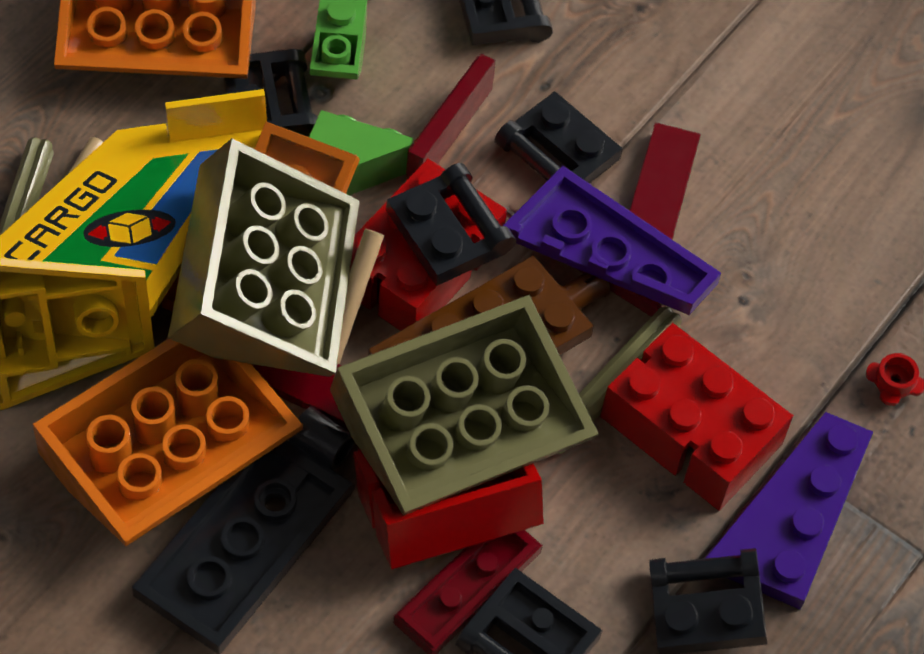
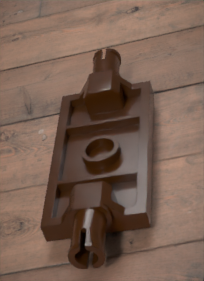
(556, 305)

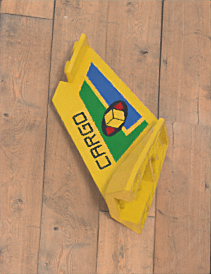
(108, 246)

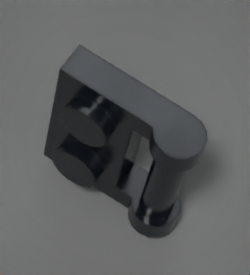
(495, 21)
(291, 64)
(563, 134)
(437, 234)
(531, 618)
(708, 618)

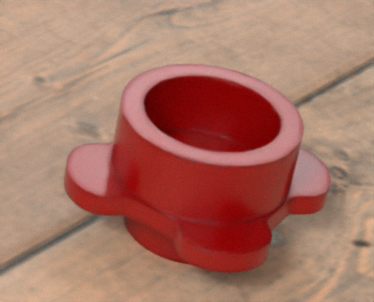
(900, 367)

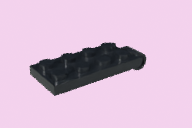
(239, 549)

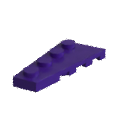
(603, 238)
(799, 509)

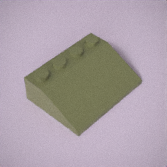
(264, 264)
(462, 405)

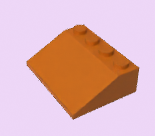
(156, 36)
(161, 435)

